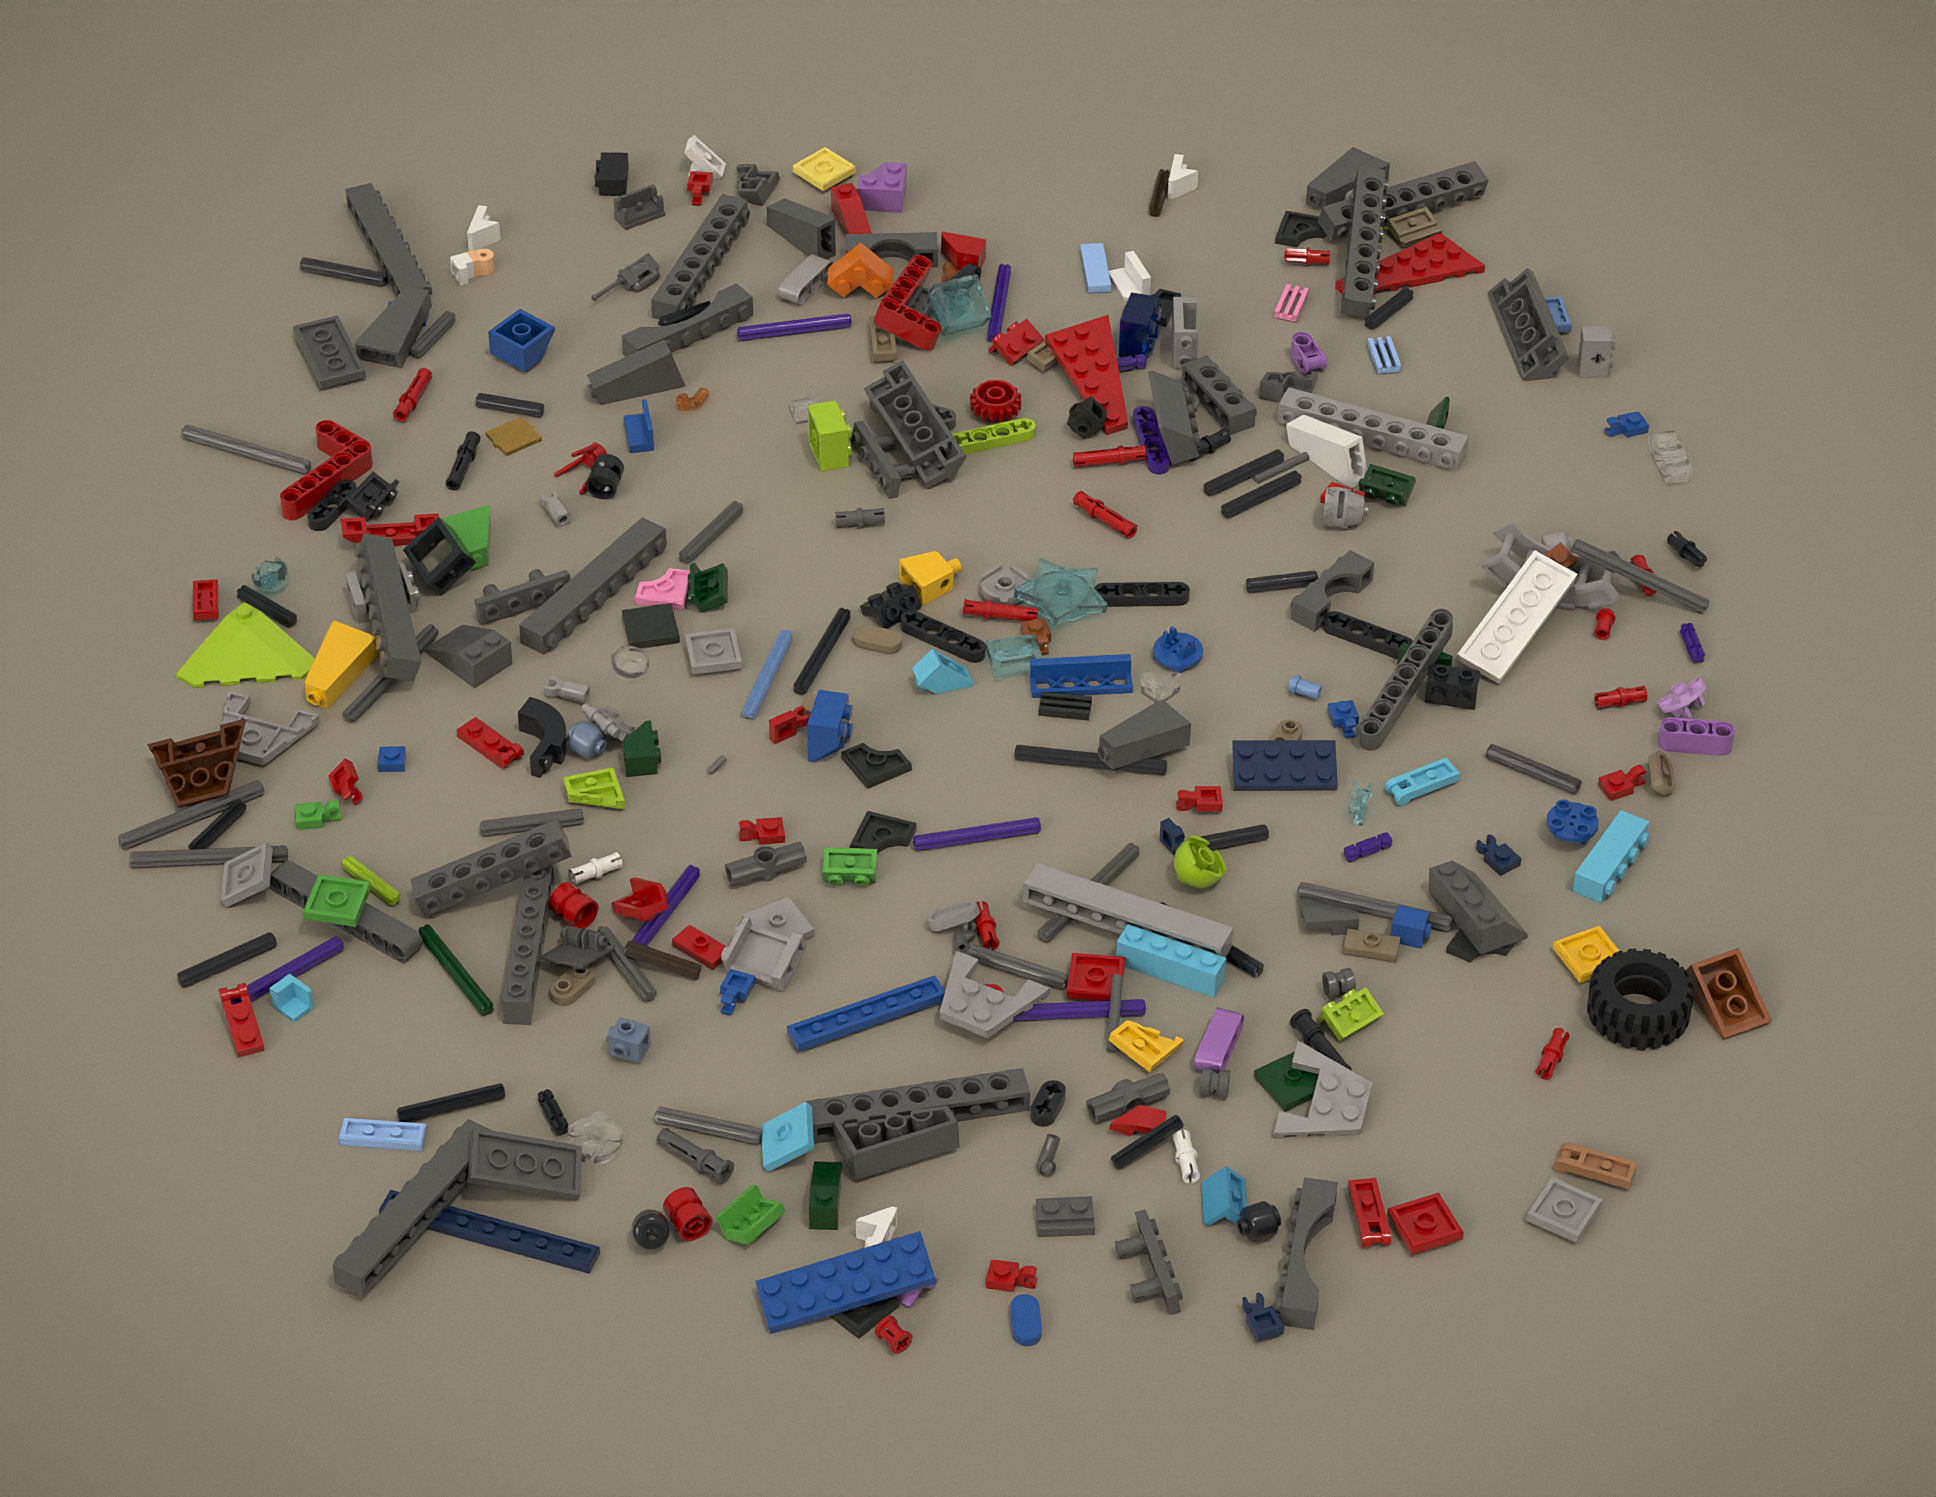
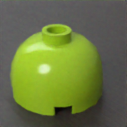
(1197, 863)

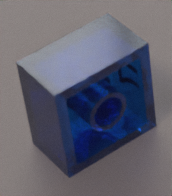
(1139, 325)

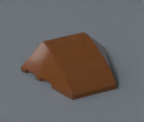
(201, 765)

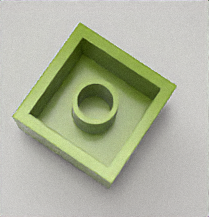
(829, 435)

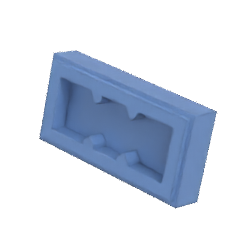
(1559, 313)

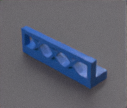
(1079, 672)

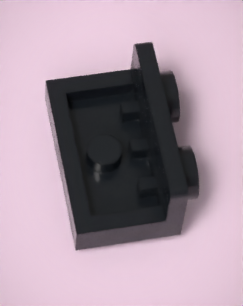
(371, 495)
(892, 603)
(1452, 686)

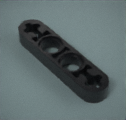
(1177, 593)
(1341, 626)
(967, 648)

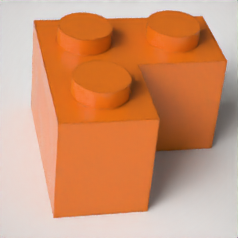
(861, 269)

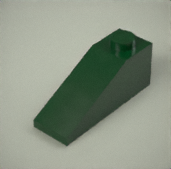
(825, 1195)

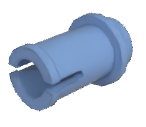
(1304, 687)

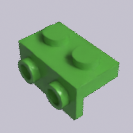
(849, 865)
(748, 1216)

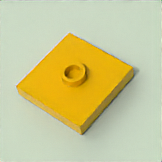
(1584, 951)

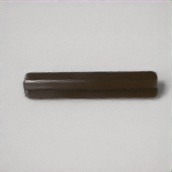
(1159, 192)
(662, 960)

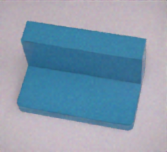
(1223, 1196)

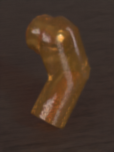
(949, 270)
(693, 402)

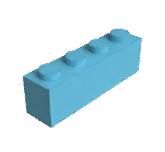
(1611, 856)
(1171, 960)

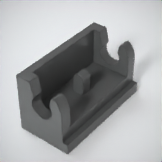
(638, 207)

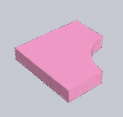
(669, 588)

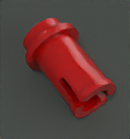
(1605, 619)

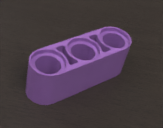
(1696, 736)
(1219, 1040)

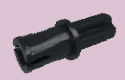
(1686, 549)

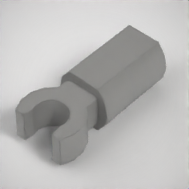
(556, 509)
(567, 690)

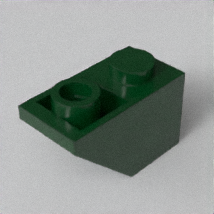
(640, 751)

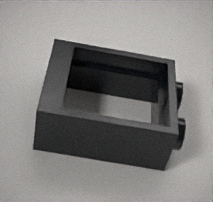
(458, 560)

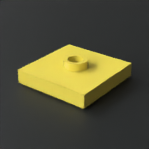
(824, 169)

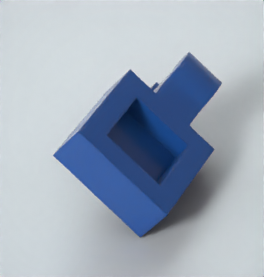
(1629, 424)
(1344, 715)
(735, 986)

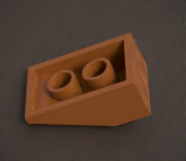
(1728, 994)

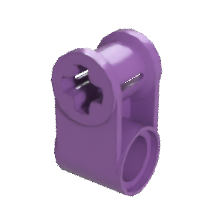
(1307, 353)

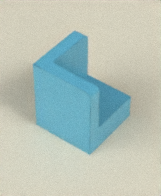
(291, 998)

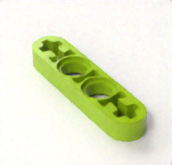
(1023, 429)

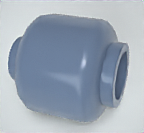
(586, 739)

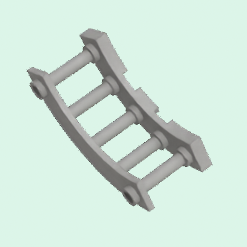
(1590, 594)

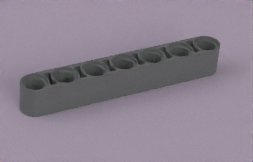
(1406, 679)
(373, 926)

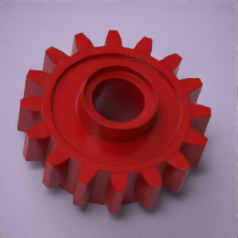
(995, 400)

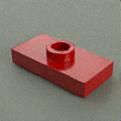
(205, 599)
(699, 946)

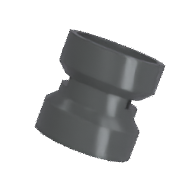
(1338, 983)
(1214, 1082)

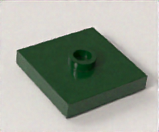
(1286, 1084)

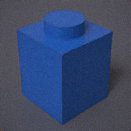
(1411, 926)

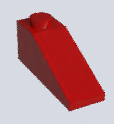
(849, 209)

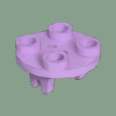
(1682, 696)

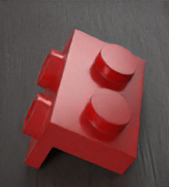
(1017, 341)
(644, 902)

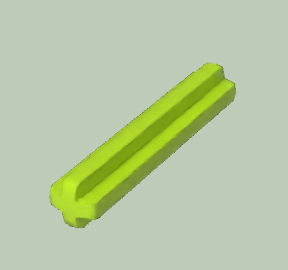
(377, 884)

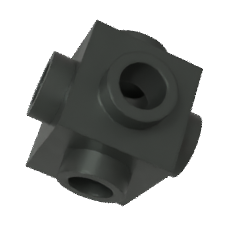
(1086, 417)

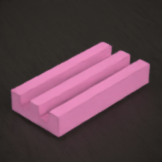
(1294, 293)

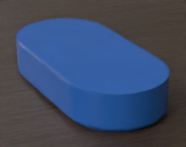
(1026, 1320)

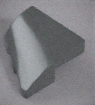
(754, 184)
(1276, 384)
(1326, 915)

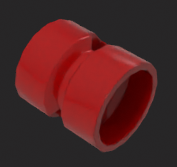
(573, 905)
(687, 1213)

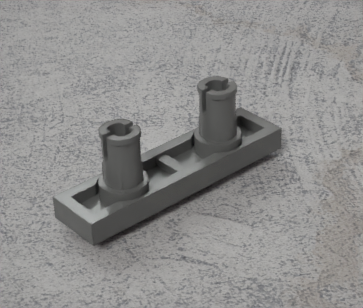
(879, 465)
(519, 598)
(1156, 1251)

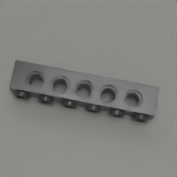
(491, 867)

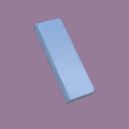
(1095, 268)
(382, 1134)

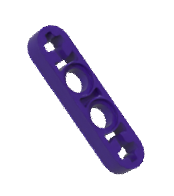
(1151, 439)

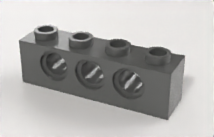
(1219, 395)

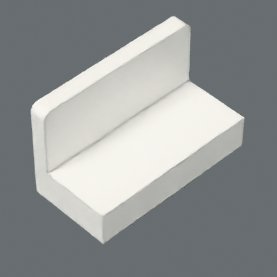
(1131, 277)

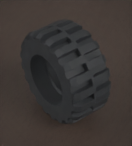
(1633, 1022)

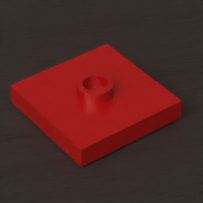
(1092, 976)
(1425, 1223)

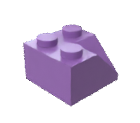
(884, 188)

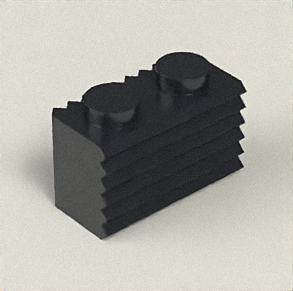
(612, 173)

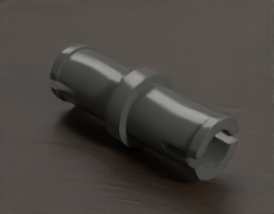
(860, 517)

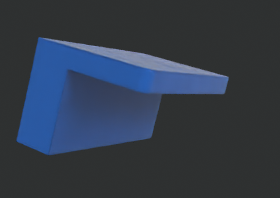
(639, 430)

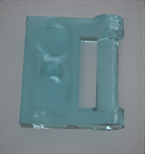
(1012, 650)

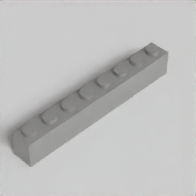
(1115, 909)

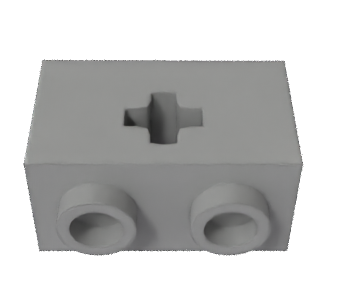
(1595, 351)

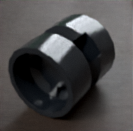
(605, 476)

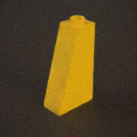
(338, 663)

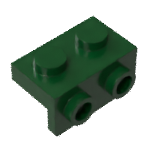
(1387, 485)
(708, 587)

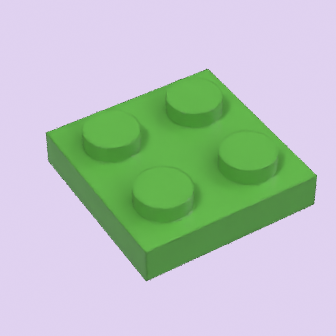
(337, 900)

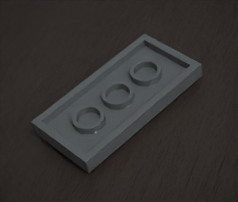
(329, 352)
(525, 1164)

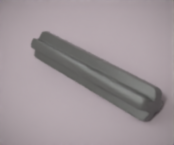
(432, 334)

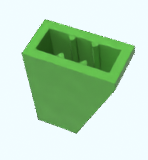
(475, 533)

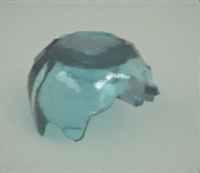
(270, 576)

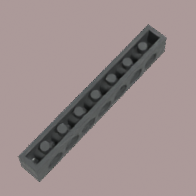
(1433, 191)
(1363, 242)
(701, 256)
(527, 946)
(965, 1096)

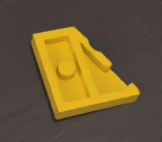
(1144, 1044)

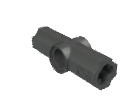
(765, 863)
(1126, 1096)

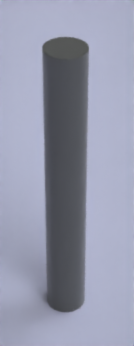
(1279, 468)
(1115, 1006)

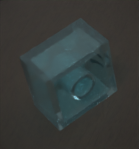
(959, 304)

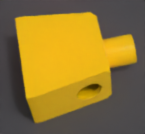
(929, 574)

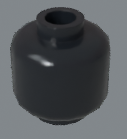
(647, 1221)
(1259, 1221)

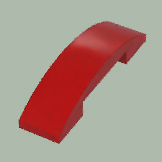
(399, 532)

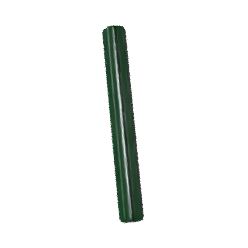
(456, 970)

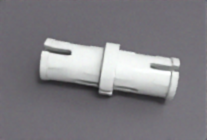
(595, 868)
(1186, 1156)

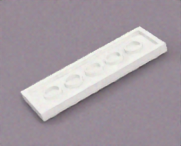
(1516, 617)

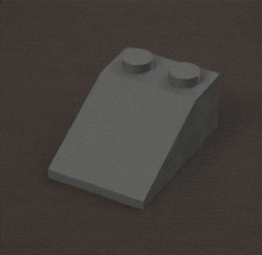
(472, 653)

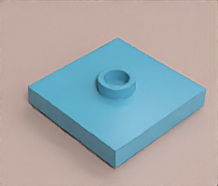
(787, 1136)

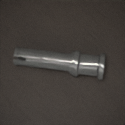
(704, 1160)

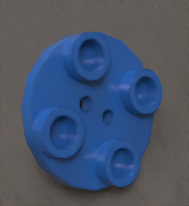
(1177, 650)
(1572, 821)

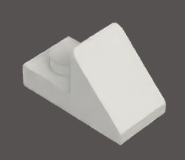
(704, 158)
(1181, 179)
(482, 230)
(877, 1226)

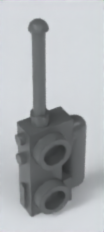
(630, 275)

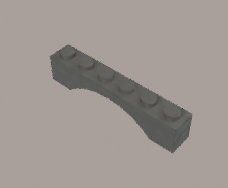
(727, 308)
(1301, 1295)

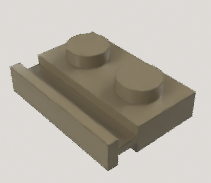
(1413, 227)

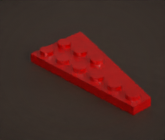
(1424, 264)
(1091, 364)

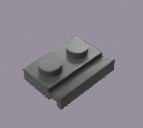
(1065, 1216)

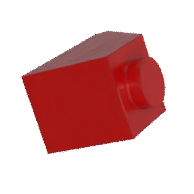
(963, 249)

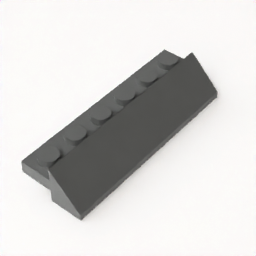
(1528, 327)
(916, 425)

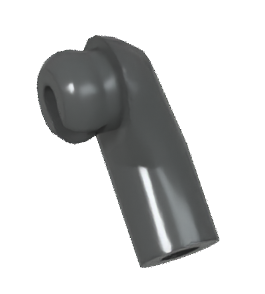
(964, 936)
(1045, 1162)

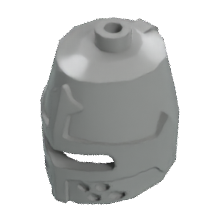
(1343, 508)

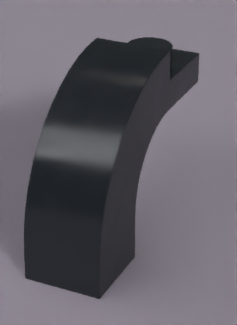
(549, 726)

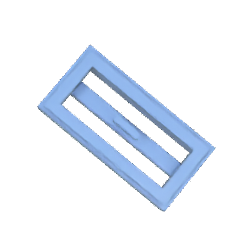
(1372, 345)

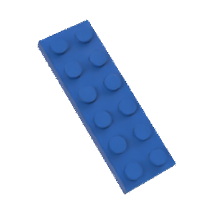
(845, 1282)

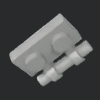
(609, 721)

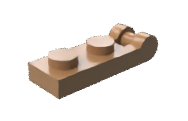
(1595, 1165)

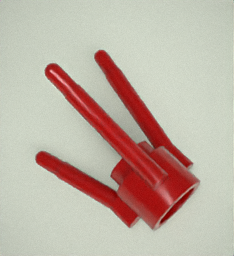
(588, 458)

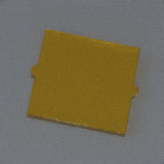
(513, 436)

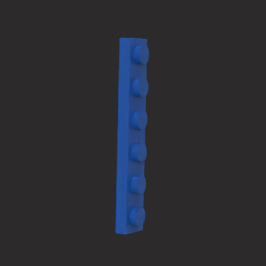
(866, 1013)

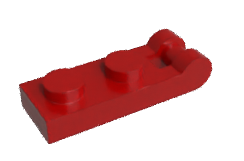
(489, 743)
(241, 1020)
(1369, 1212)

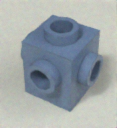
(628, 1039)

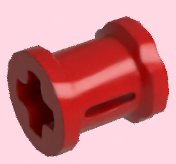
(893, 1340)

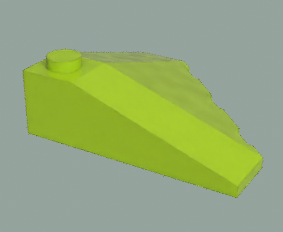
(245, 648)

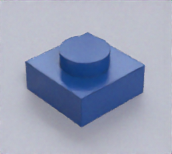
(392, 759)

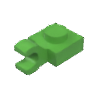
(313, 814)

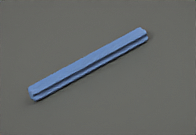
(767, 674)

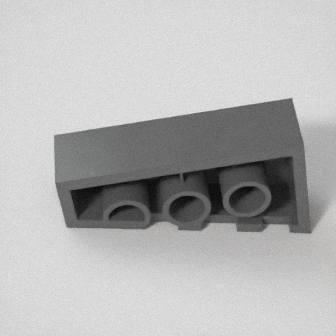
(895, 1140)

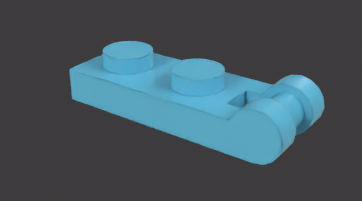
(1422, 781)

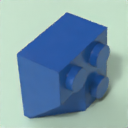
(520, 339)
(828, 724)

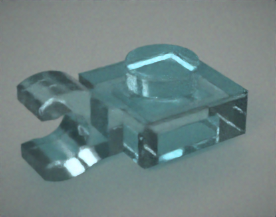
(1359, 804)

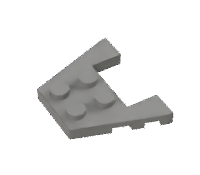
(262, 738)
(982, 1007)
(1337, 1101)

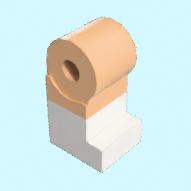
(471, 265)

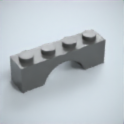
(898, 244)
(1348, 574)

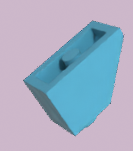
(941, 673)

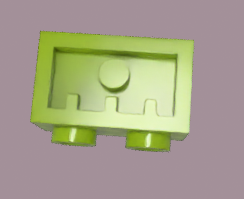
(1351, 1014)

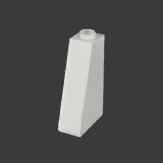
(1330, 448)

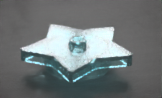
(1062, 592)

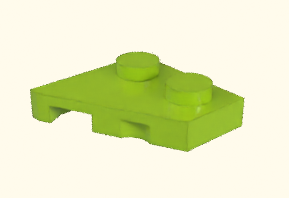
(595, 788)

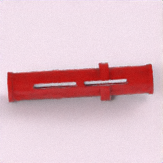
(409, 400)
(1114, 455)
(1098, 510)
(1002, 611)

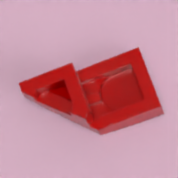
(1140, 1119)

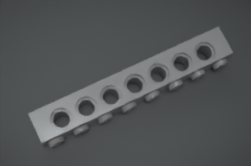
(1379, 429)

